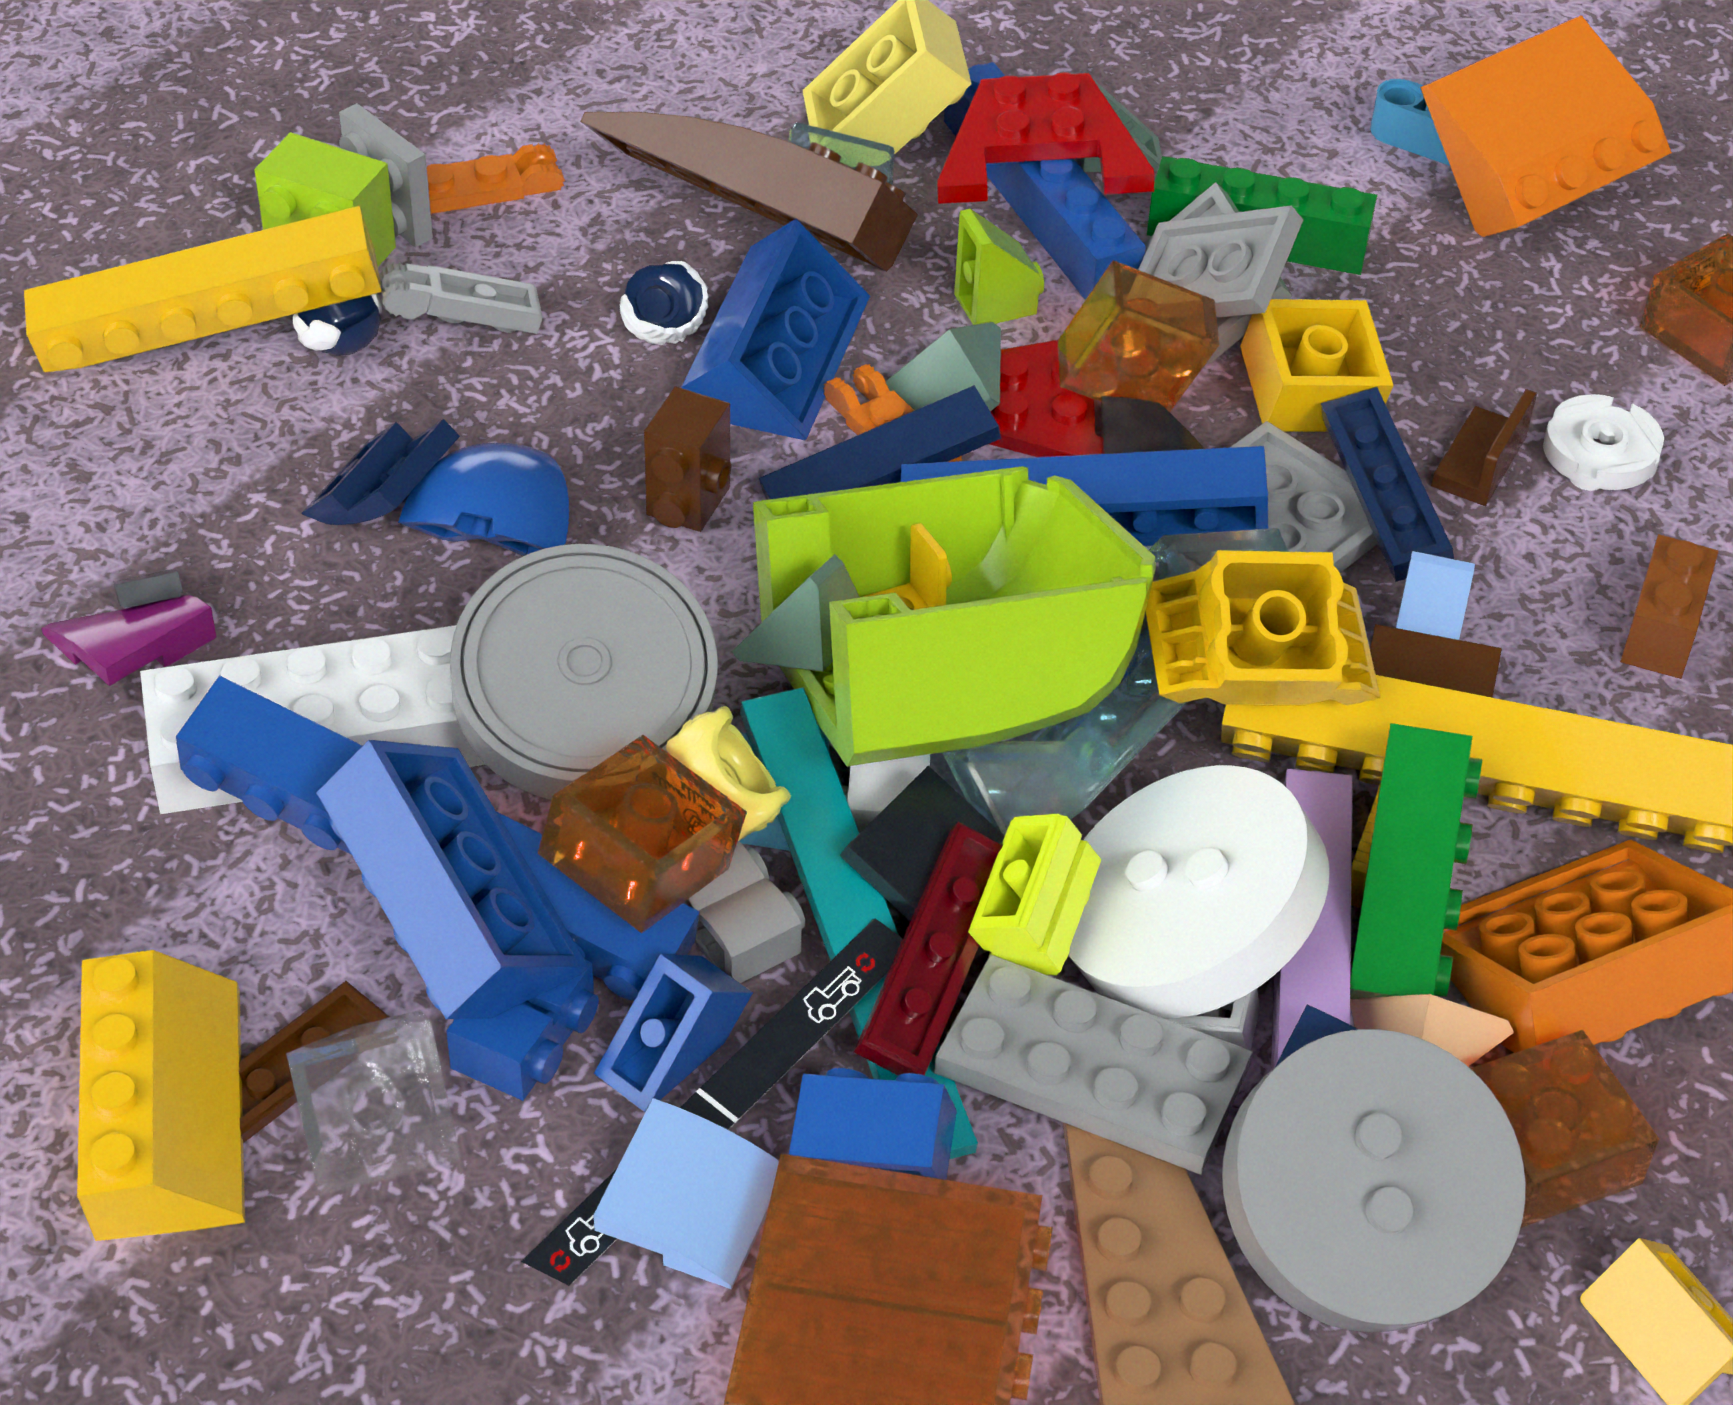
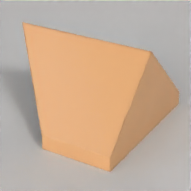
(1447, 1024)

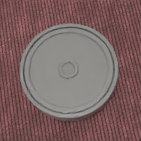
(576, 661)
(1374, 1181)

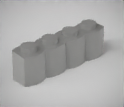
(746, 919)

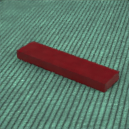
(930, 958)

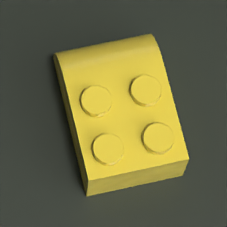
(892, 77)

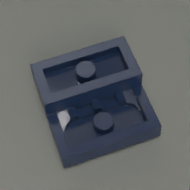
(381, 475)

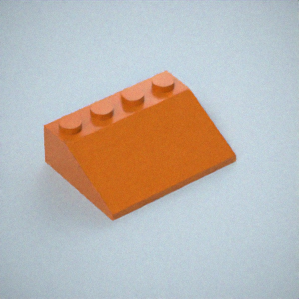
(1542, 125)
(1596, 950)

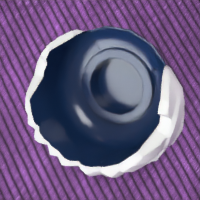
(664, 303)
(340, 326)

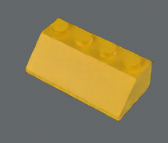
(159, 1097)

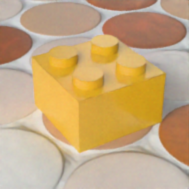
(1311, 355)

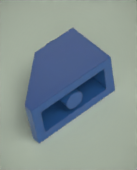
(671, 1027)

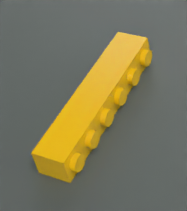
(201, 291)

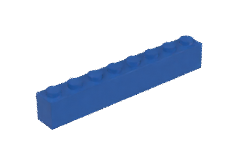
(282, 760)

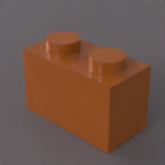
(1669, 606)

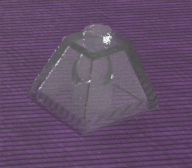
(373, 1103)

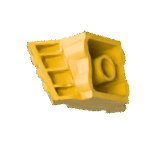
(1260, 632)

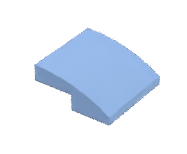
(689, 1194)

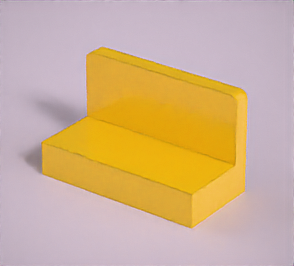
(1663, 1321)

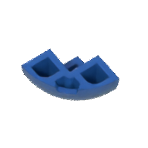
(494, 495)

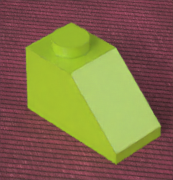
(994, 273)

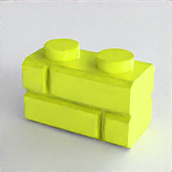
(1036, 893)

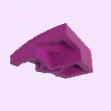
(132, 637)

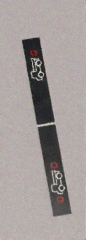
(741, 1080)

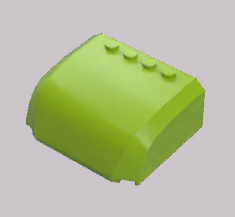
(1030, 628)

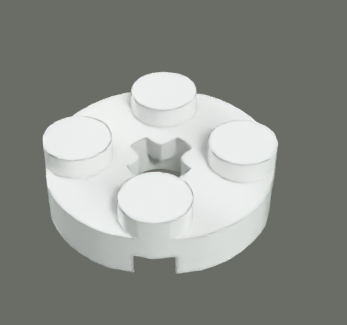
(1600, 466)

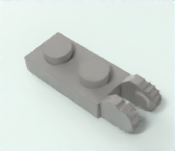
(460, 297)

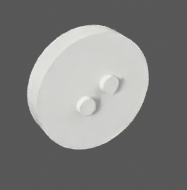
(1199, 891)

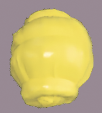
(726, 761)

